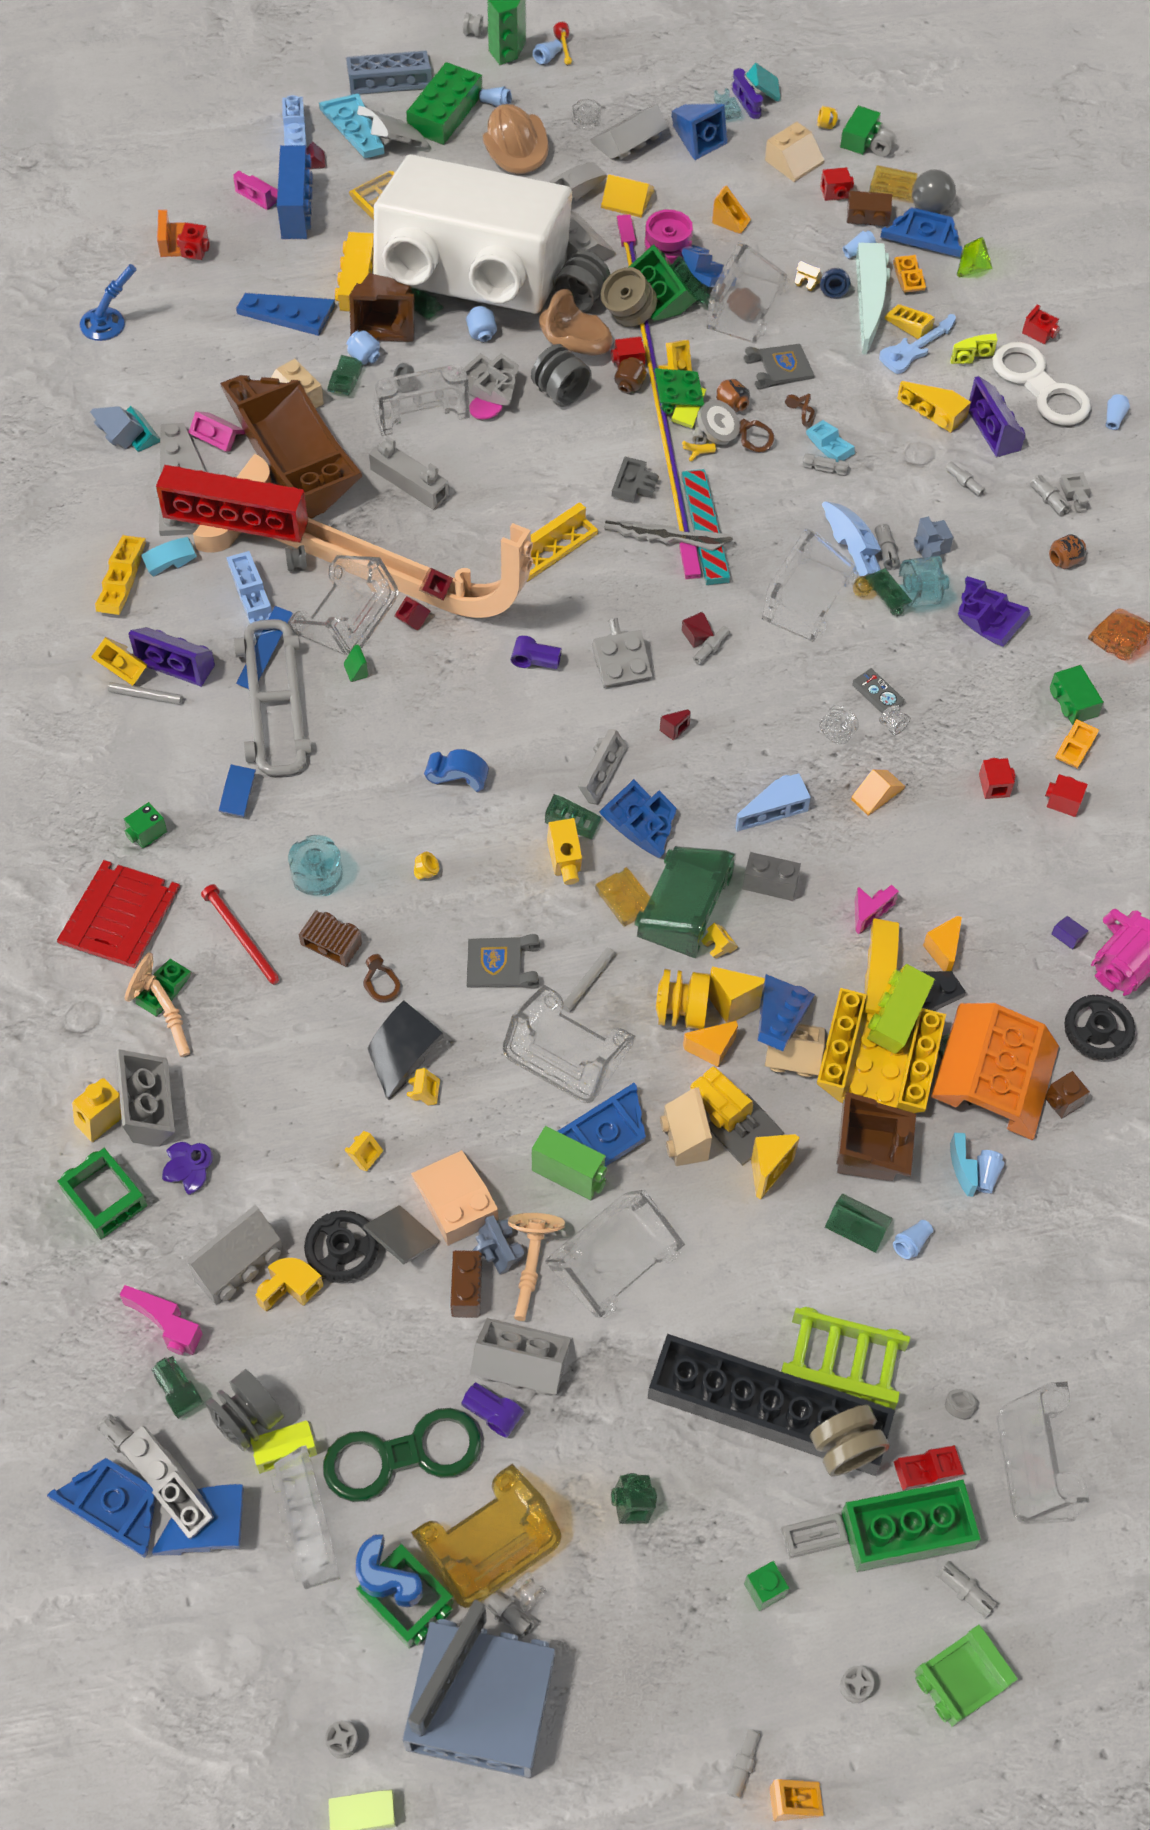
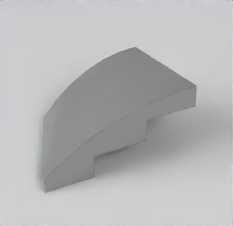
(392, 128)
(492, 379)

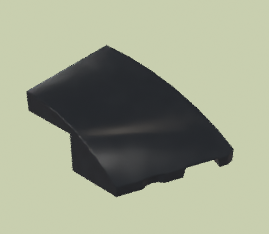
(401, 1046)

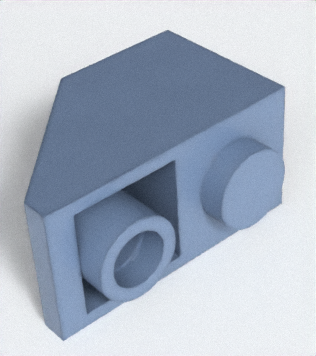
(118, 424)

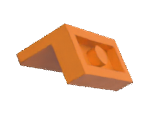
(167, 235)

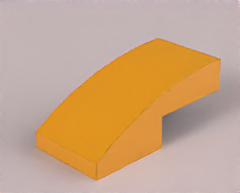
(1077, 744)

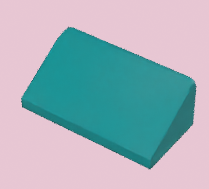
(764, 81)
(148, 436)

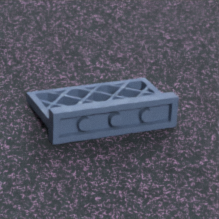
(385, 79)

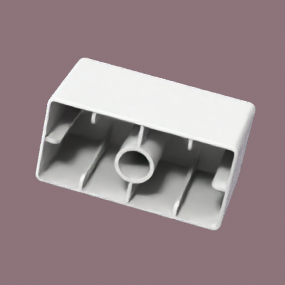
(472, 233)

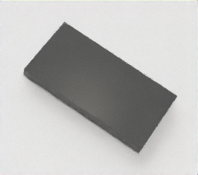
(448, 1668)

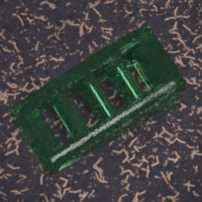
(575, 810)

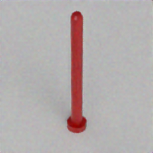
(211, 894)

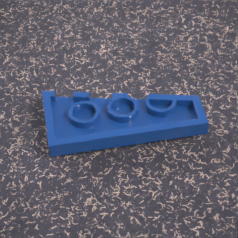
(293, 312)
(781, 1011)

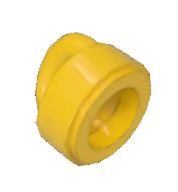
(824, 116)
(426, 866)

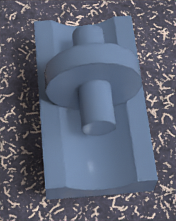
(494, 1246)

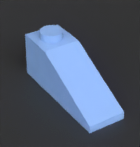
(779, 800)

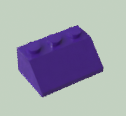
(995, 419)
(172, 655)

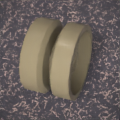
(628, 296)
(849, 1440)

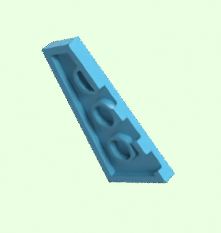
(355, 128)

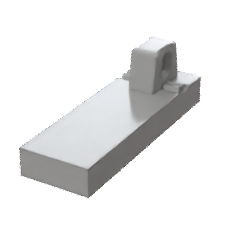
(607, 755)

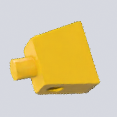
(565, 850)
(97, 1109)

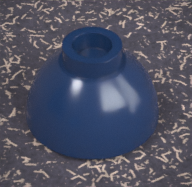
(835, 283)

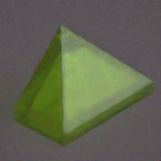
(974, 258)

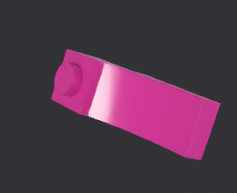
(178, 1333)

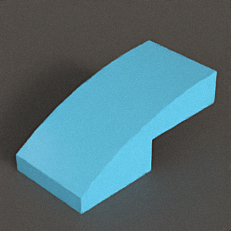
(828, 441)
(172, 552)
(964, 1168)

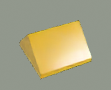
(626, 196)
(734, 993)
(770, 1160)

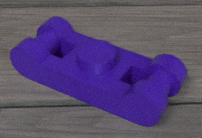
(746, 94)

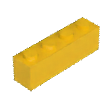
(354, 265)

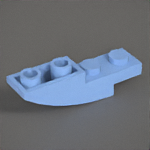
(294, 120)
(853, 531)

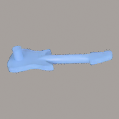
(900, 356)

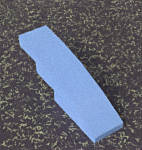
(250, 589)

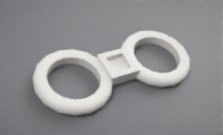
(1041, 384)

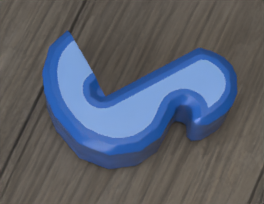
(457, 765)
(384, 1581)

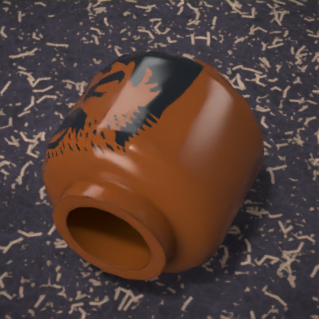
(733, 394)
(1067, 551)

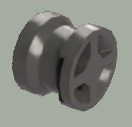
(296, 558)

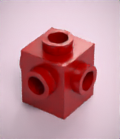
(193, 241)

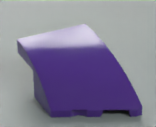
(990, 612)

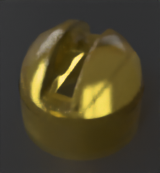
(865, 587)

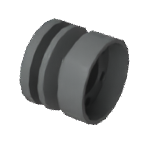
(584, 277)
(561, 375)
(244, 1410)

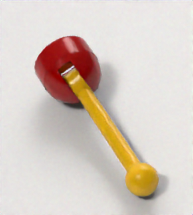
(563, 35)

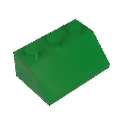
(506, 29)
(671, 290)

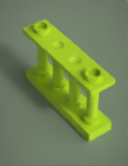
(853, 1384)

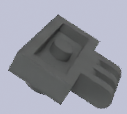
(634, 480)

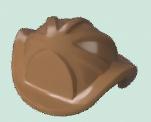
(516, 139)
(572, 328)

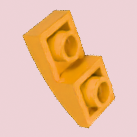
(909, 274)

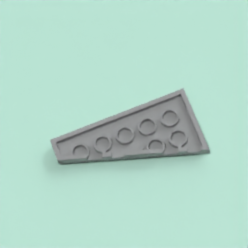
(177, 450)

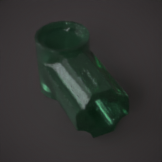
(179, 1391)

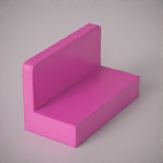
(255, 190)
(214, 430)

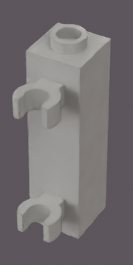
(409, 474)

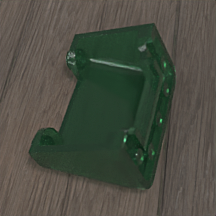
(685, 898)

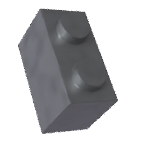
(771, 876)

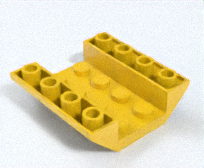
(867, 1069)

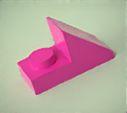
(869, 908)

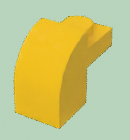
(288, 1276)

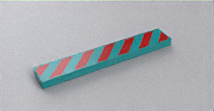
(704, 519)

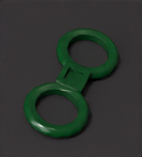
(401, 1454)

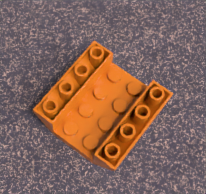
(998, 1064)

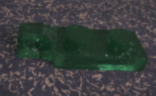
(696, 287)

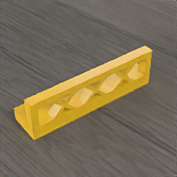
(560, 528)

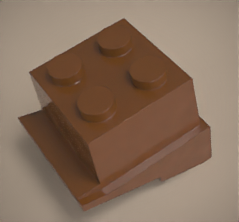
(382, 309)
(874, 1139)

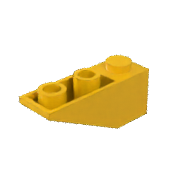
(937, 404)

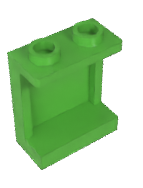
(965, 1676)

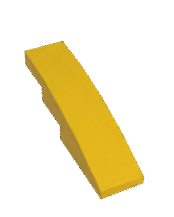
(121, 574)
(881, 962)

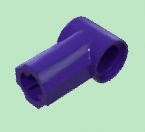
(528, 652)
(499, 1413)

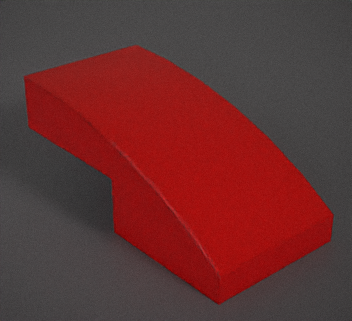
(928, 1468)

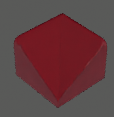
(436, 584)
(412, 613)
(696, 629)
(675, 723)

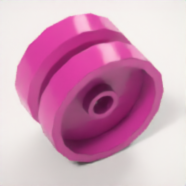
(669, 232)

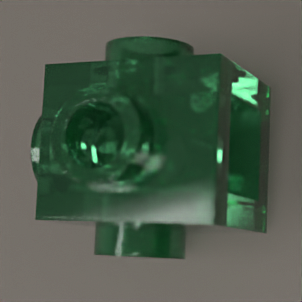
(634, 1498)

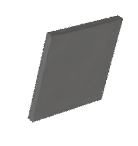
(742, 1137)
(401, 1234)

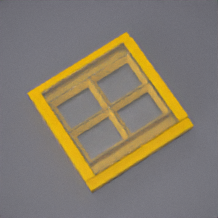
(368, 193)

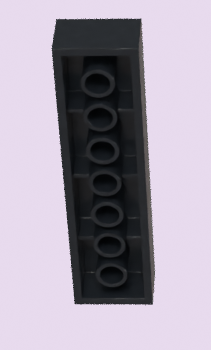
(752, 1396)

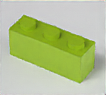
(899, 1008)

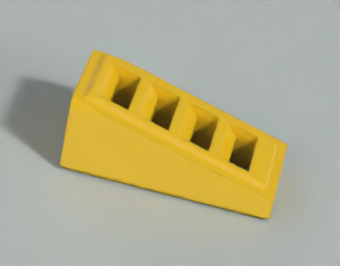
(920, 323)

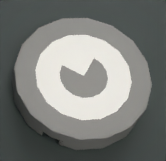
(718, 422)

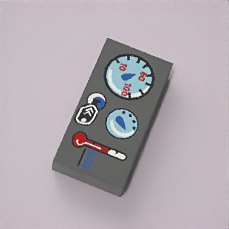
(877, 690)

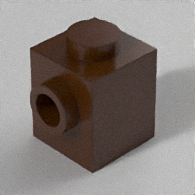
(1067, 1094)

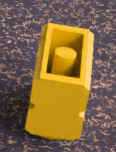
(722, 1099)

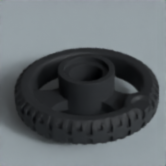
(1101, 1016)
(327, 1267)

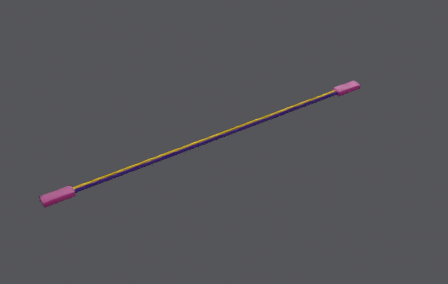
(687, 551)

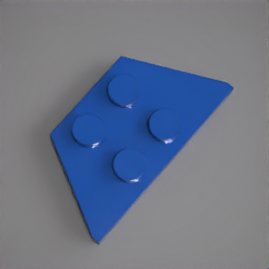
(925, 231)
(611, 1126)
(112, 1503)

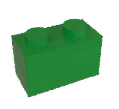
(860, 130)
(1076, 694)

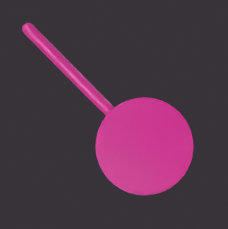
(483, 409)

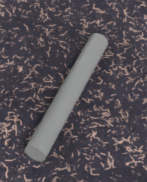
(145, 693)
(588, 979)

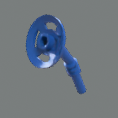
(101, 316)

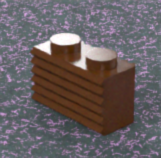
(869, 208)
(331, 937)
(466, 1284)

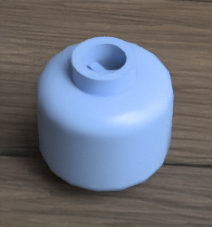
(481, 323)
(363, 347)

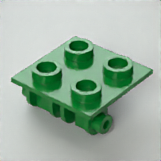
(678, 388)

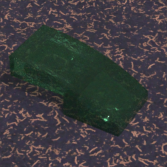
(345, 376)

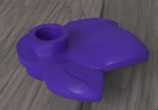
(184, 1167)

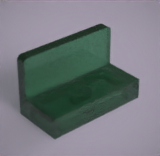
(858, 1222)

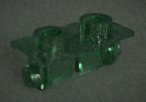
(425, 304)
(889, 591)

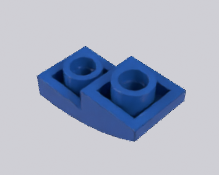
(237, 790)

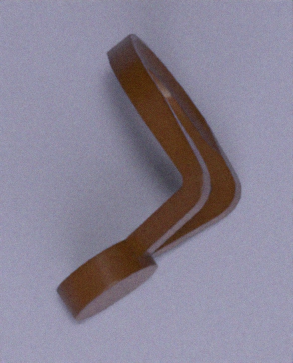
(793, 402)
(744, 425)
(375, 962)

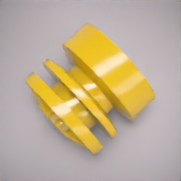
(683, 999)

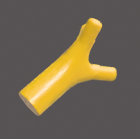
(698, 449)

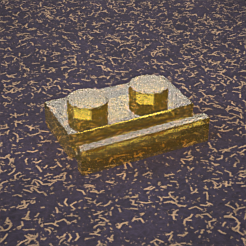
(893, 181)
(623, 896)

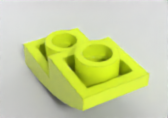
(972, 347)
(685, 414)

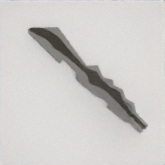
(666, 534)

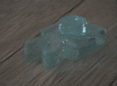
(732, 108)

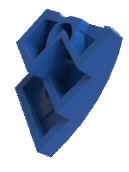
(701, 264)
(641, 817)
(220, 1533)

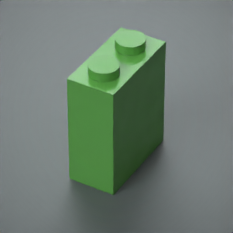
(569, 1163)

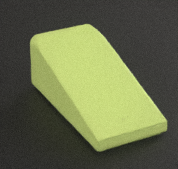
(362, 1811)

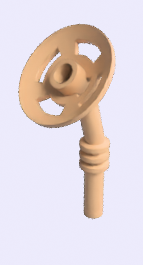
(144, 979)
(535, 1227)

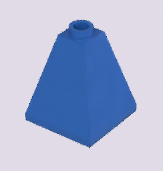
(700, 127)

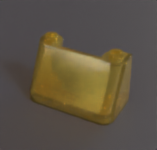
(493, 1541)

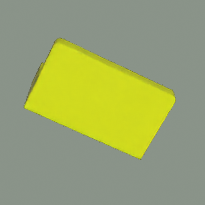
(281, 1442)

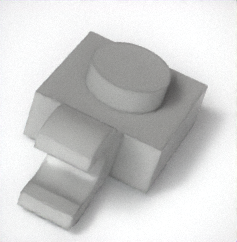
(1076, 487)

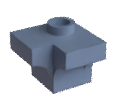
(933, 538)

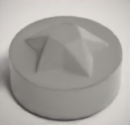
(960, 1403)

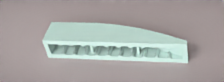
(871, 286)

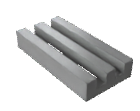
(813, 1548)

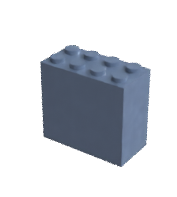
(493, 1704)

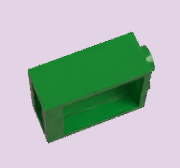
(115, 1214)
(440, 1610)

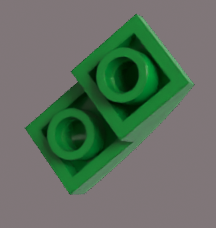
(172, 978)

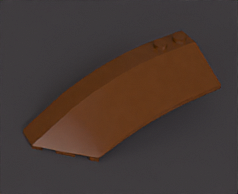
(292, 439)

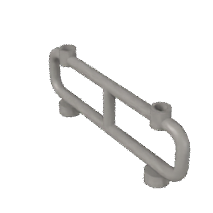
(256, 749)

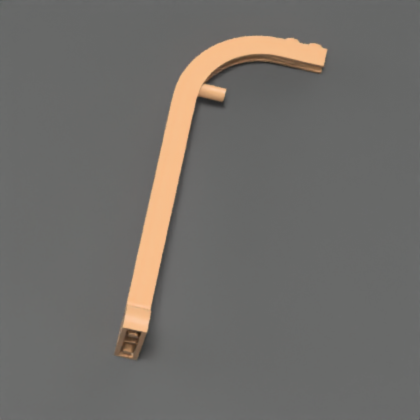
(462, 597)

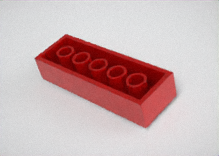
(232, 503)

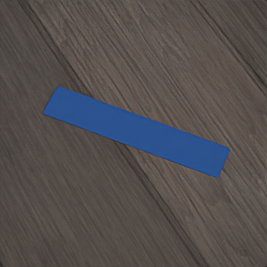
(265, 646)

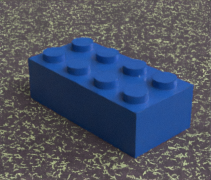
(294, 192)

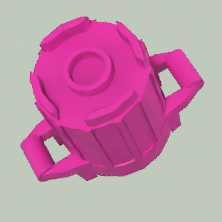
(1126, 956)

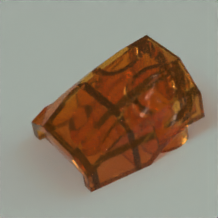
(1121, 634)

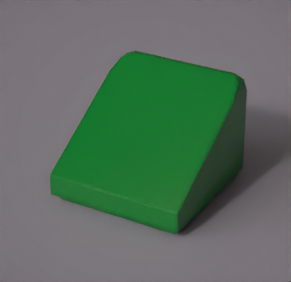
(356, 664)

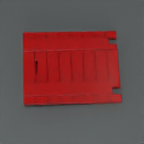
(118, 914)

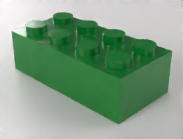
(445, 102)
(910, 1525)

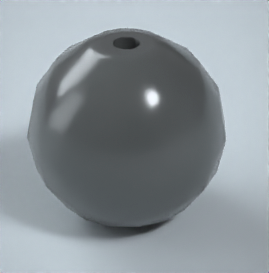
(934, 191)

